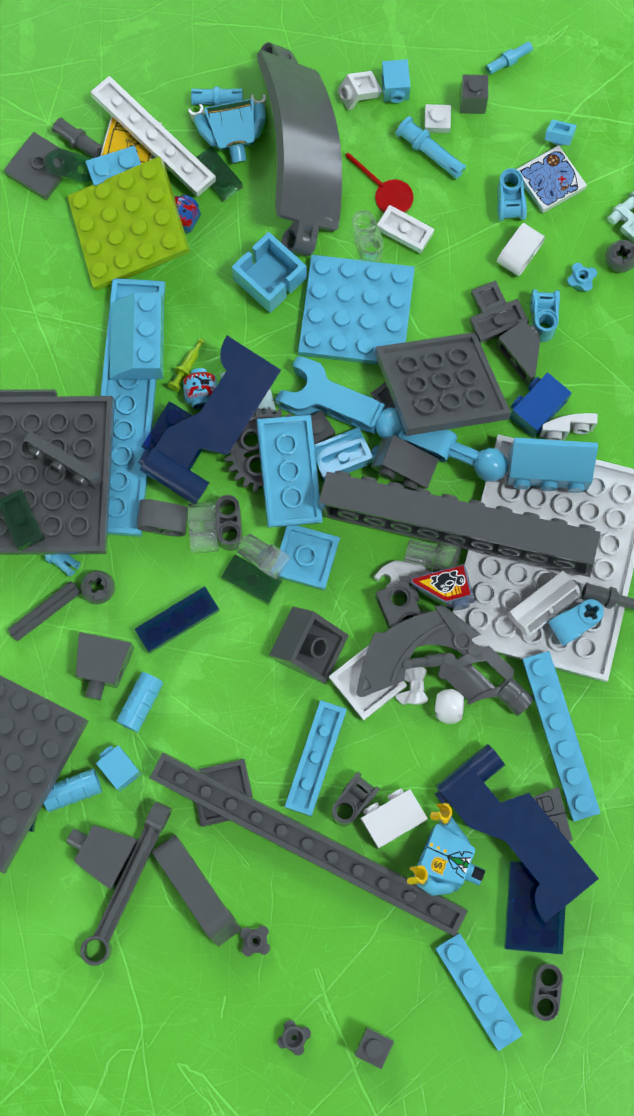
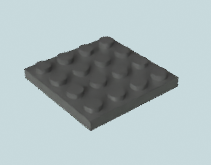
(441, 383)

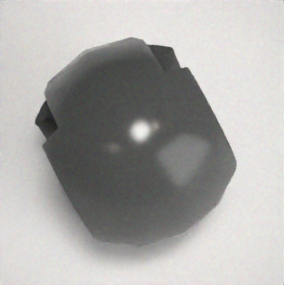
(616, 262)
(94, 578)

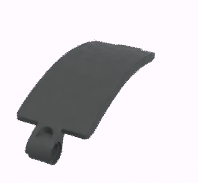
(306, 149)

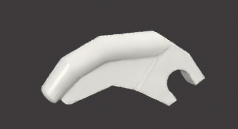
(400, 571)

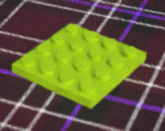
(128, 223)

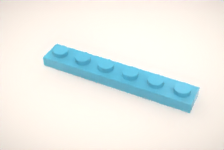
(561, 736)

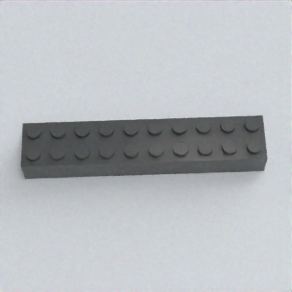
(460, 523)

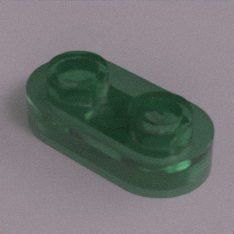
(68, 166)

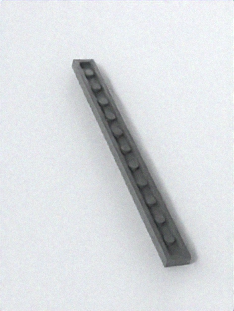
(307, 843)

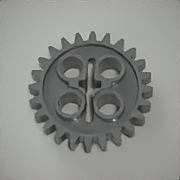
(237, 452)

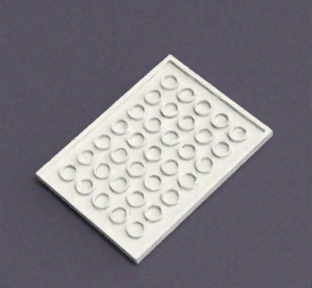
(505, 583)

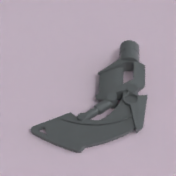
(391, 653)

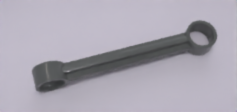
(152, 829)

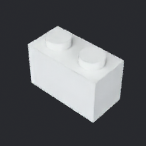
(393, 818)

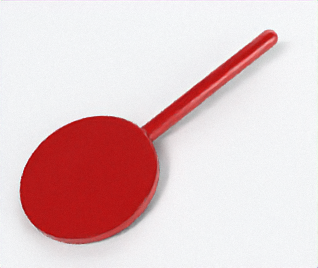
(390, 192)

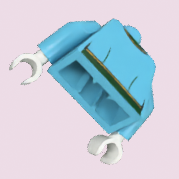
(231, 125)

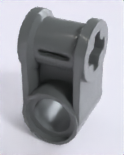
(354, 798)

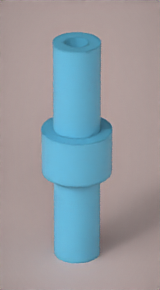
(509, 58)

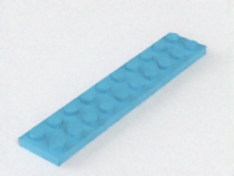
(131, 426)

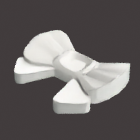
(416, 693)

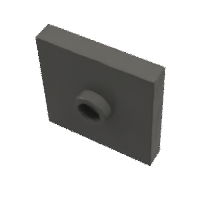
(29, 167)

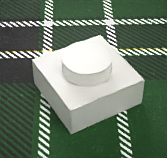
(438, 118)

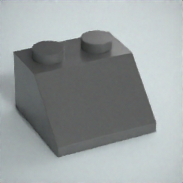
(309, 644)

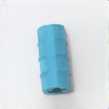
(139, 702)
(73, 790)

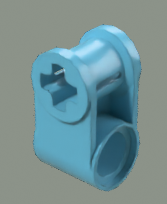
(511, 199)
(545, 309)
(573, 623)

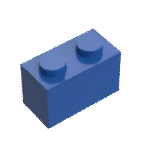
(540, 404)

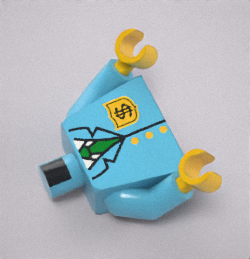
(445, 857)

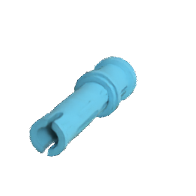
(421, 141)

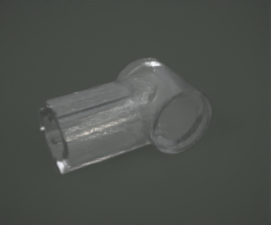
(431, 555)
(266, 557)

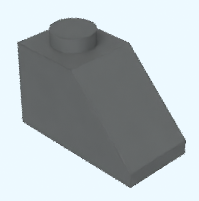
(521, 350)

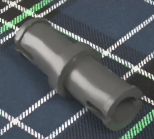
(77, 138)

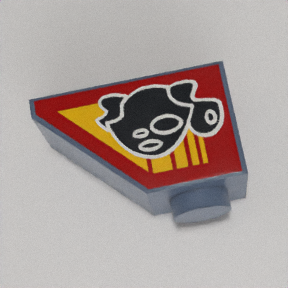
(447, 587)

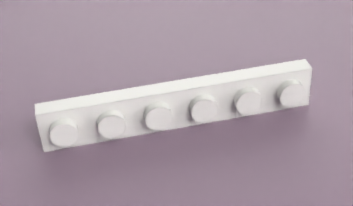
(153, 136)

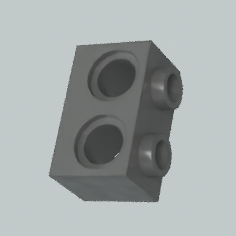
(396, 614)

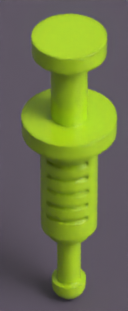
(183, 370)

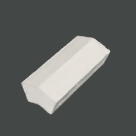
(545, 604)

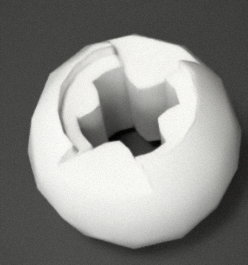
(449, 706)

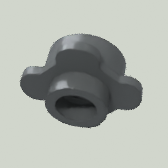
(248, 936)
(292, 1029)

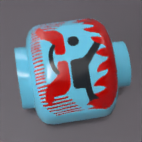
(198, 387)

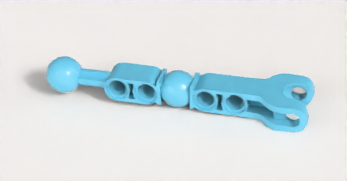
(373, 417)

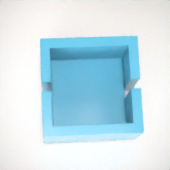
(272, 274)

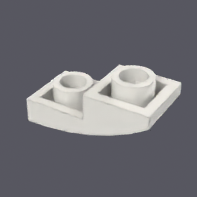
(560, 427)

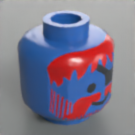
(188, 211)

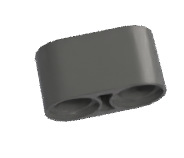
(162, 517)
(228, 522)
(541, 991)

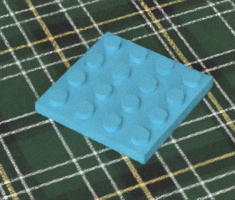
(354, 308)

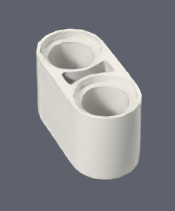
(521, 249)

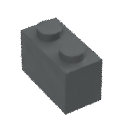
(404, 463)

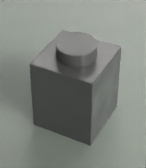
(474, 94)
(374, 1047)

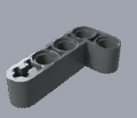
(196, 891)

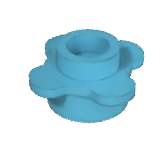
(578, 283)

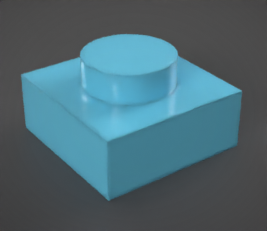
(560, 132)

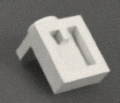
(358, 87)

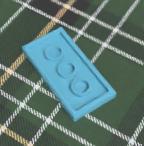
(289, 471)

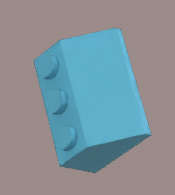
(137, 336)
(551, 464)

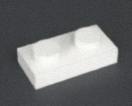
(405, 229)

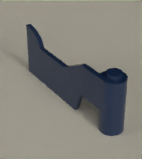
(215, 426)
(522, 826)

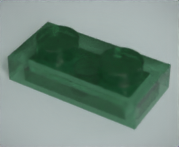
(226, 181)
(21, 520)
(251, 580)

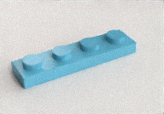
(315, 758)
(478, 992)

